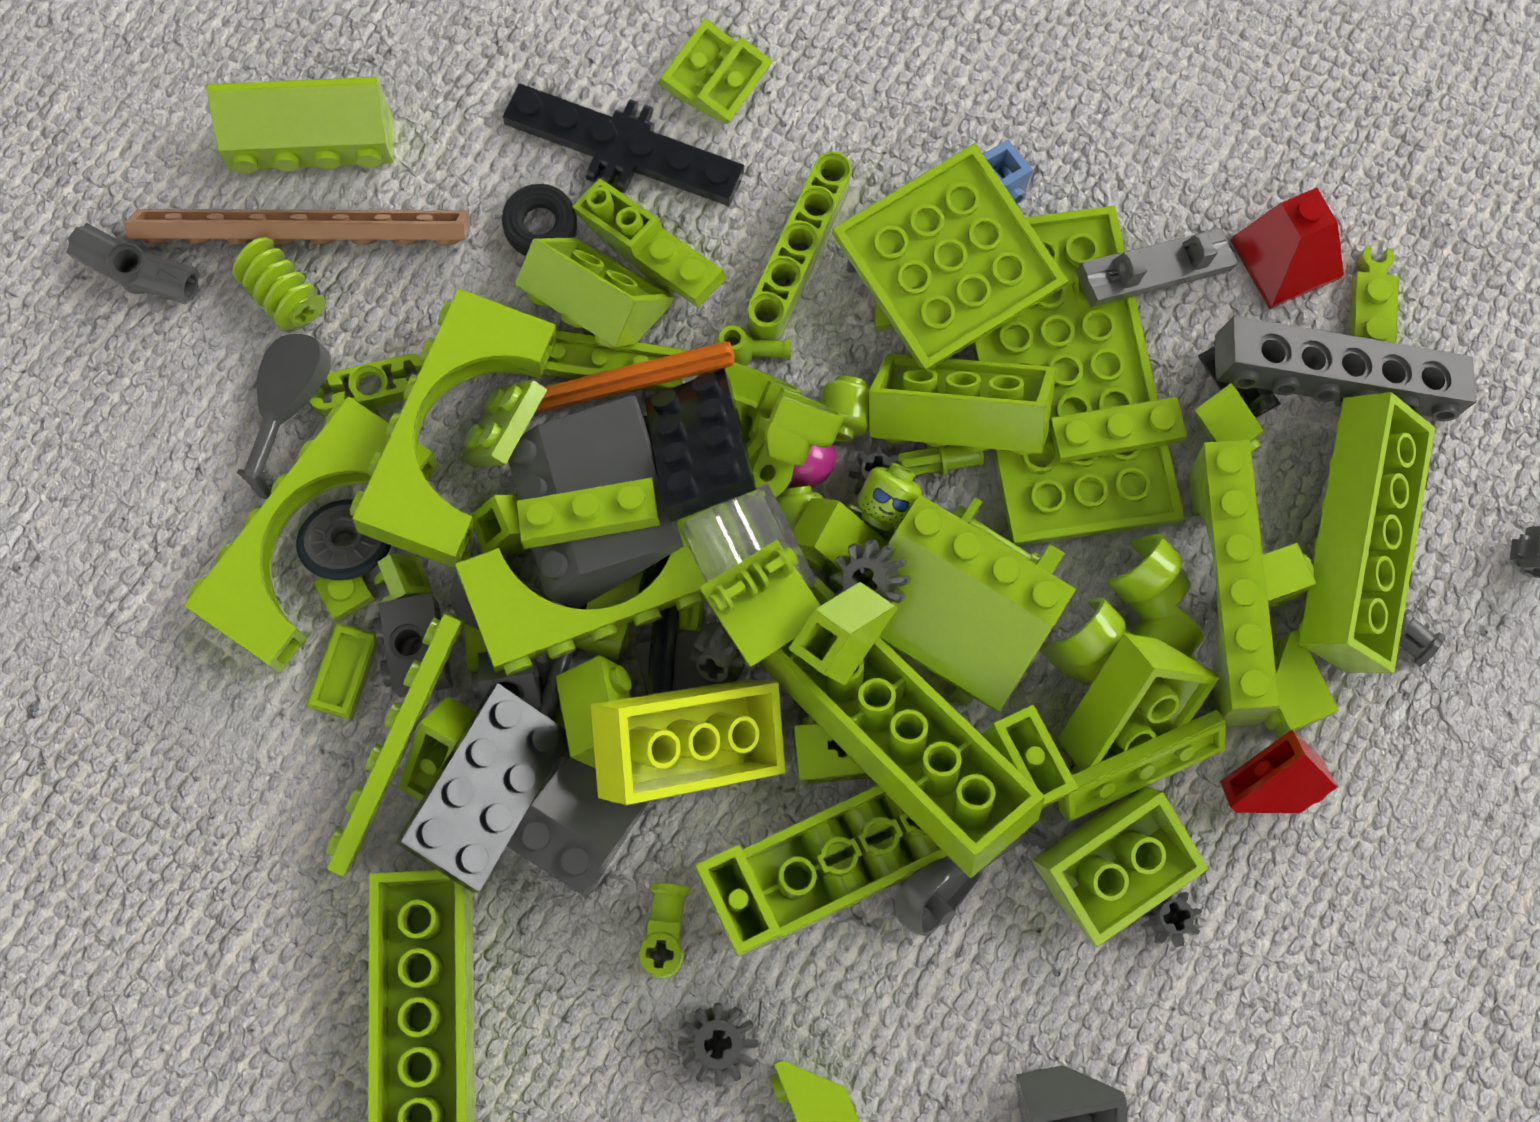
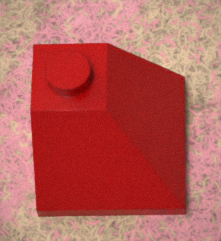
(1292, 248)

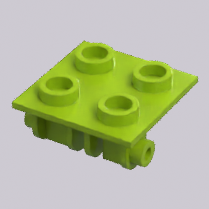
(761, 601)

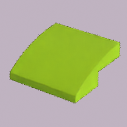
(715, 72)

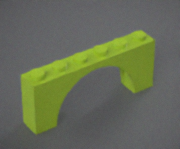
(473, 341)
(1226, 499)
(239, 589)
(523, 625)

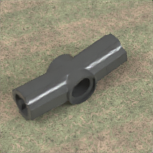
(114, 257)

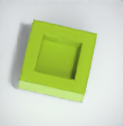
(344, 596)

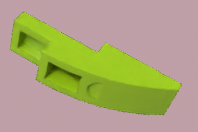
(646, 245)

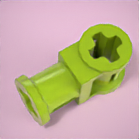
(664, 928)

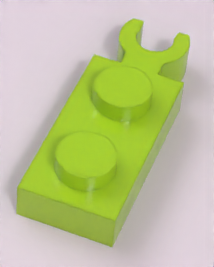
(1374, 298)

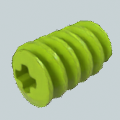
(276, 285)

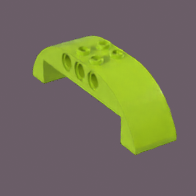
(852, 849)

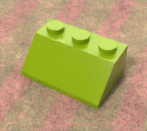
(591, 290)
(1135, 698)
(1120, 864)

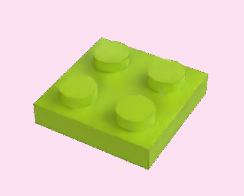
(503, 424)

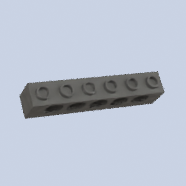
(1342, 366)

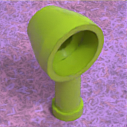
(749, 348)

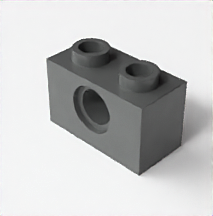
(399, 622)

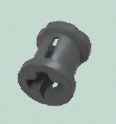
(1418, 639)

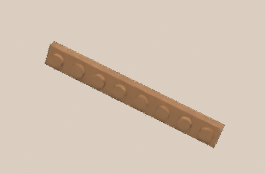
(284, 226)

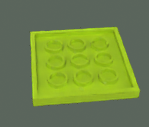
(949, 257)

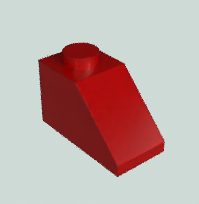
(1279, 779)

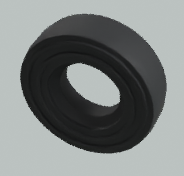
(531, 198)

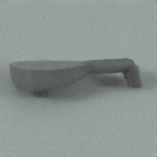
(286, 381)
(940, 887)

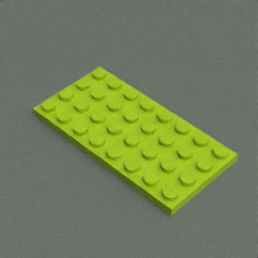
(1098, 366)

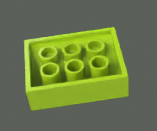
(970, 604)

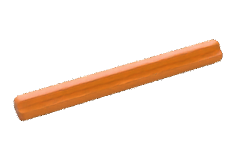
(637, 376)

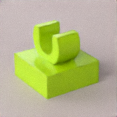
(403, 576)

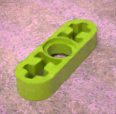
(354, 375)

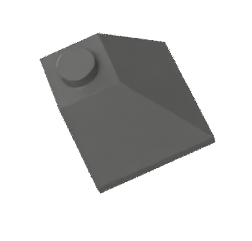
(1068, 1096)

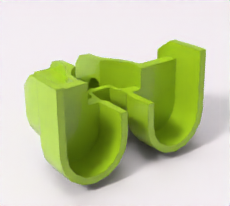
(779, 424)
(1154, 593)

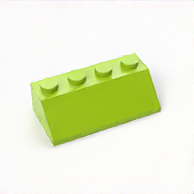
(302, 124)
(962, 404)

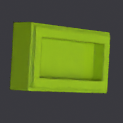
(343, 671)

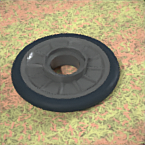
(331, 561)

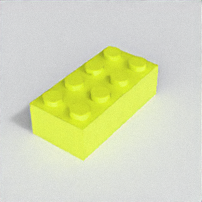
(687, 740)

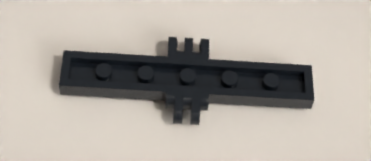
(623, 145)

